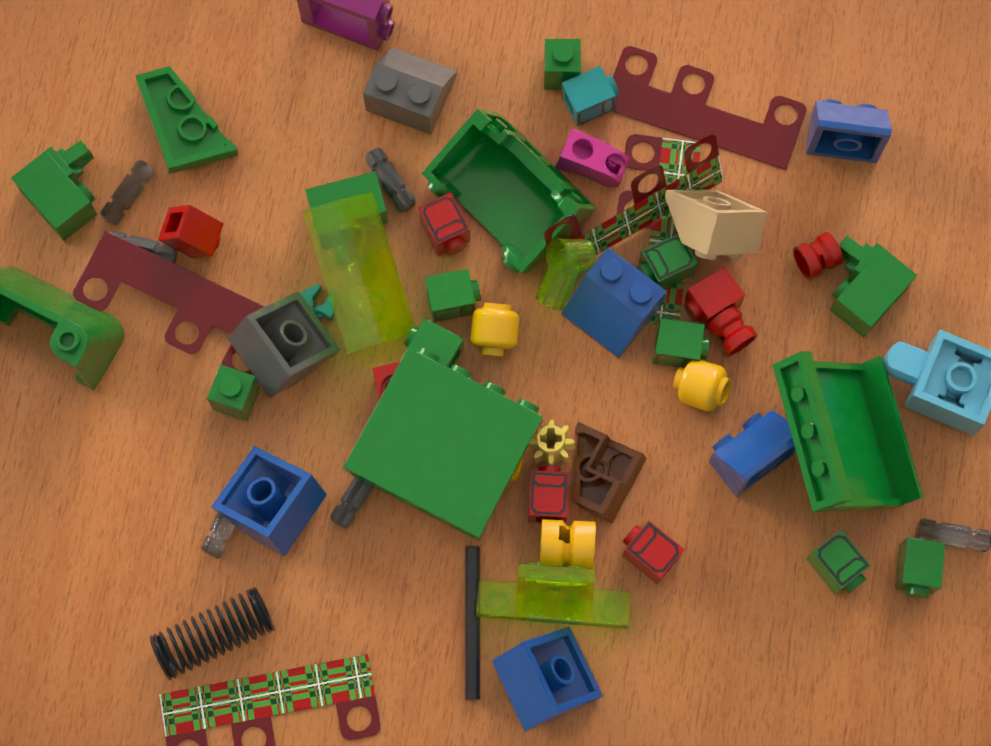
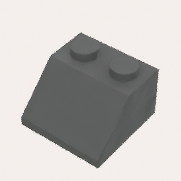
(408, 89)
(282, 343)

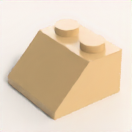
(716, 223)

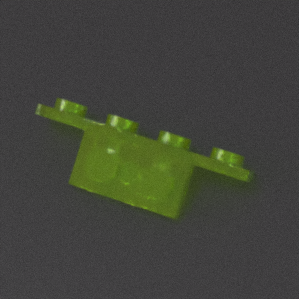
(554, 596)

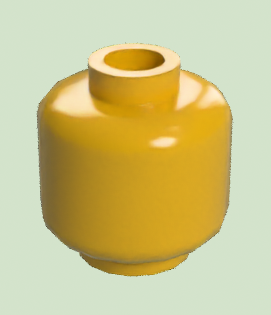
(495, 328)
(702, 385)

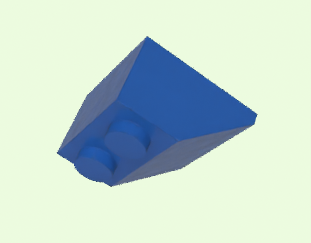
(848, 131)
(614, 302)
(753, 452)
(270, 500)
(546, 678)

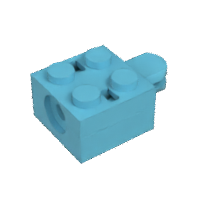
(947, 380)

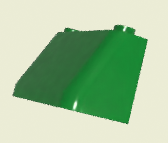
(507, 187)
(81, 334)

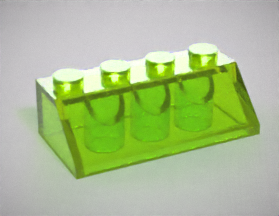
(358, 271)

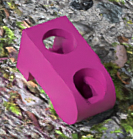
(593, 159)

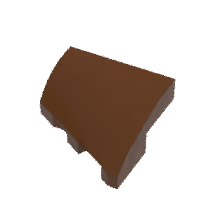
(603, 472)

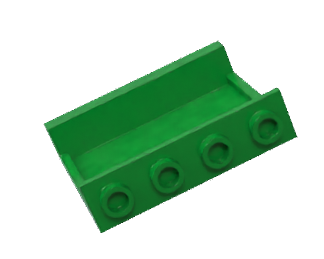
(847, 434)
(443, 442)

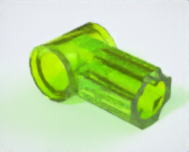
(565, 261)

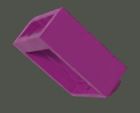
(355, 20)

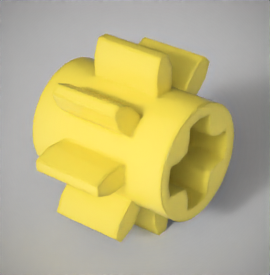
(561, 446)

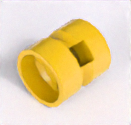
(567, 544)

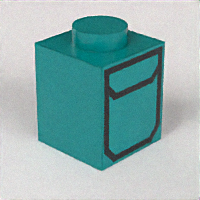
(589, 95)

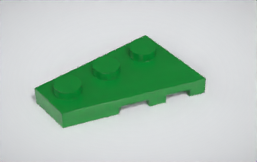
(179, 124)

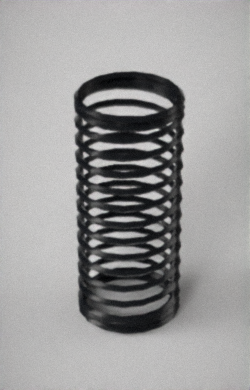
(167, 660)

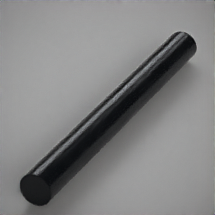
(472, 623)

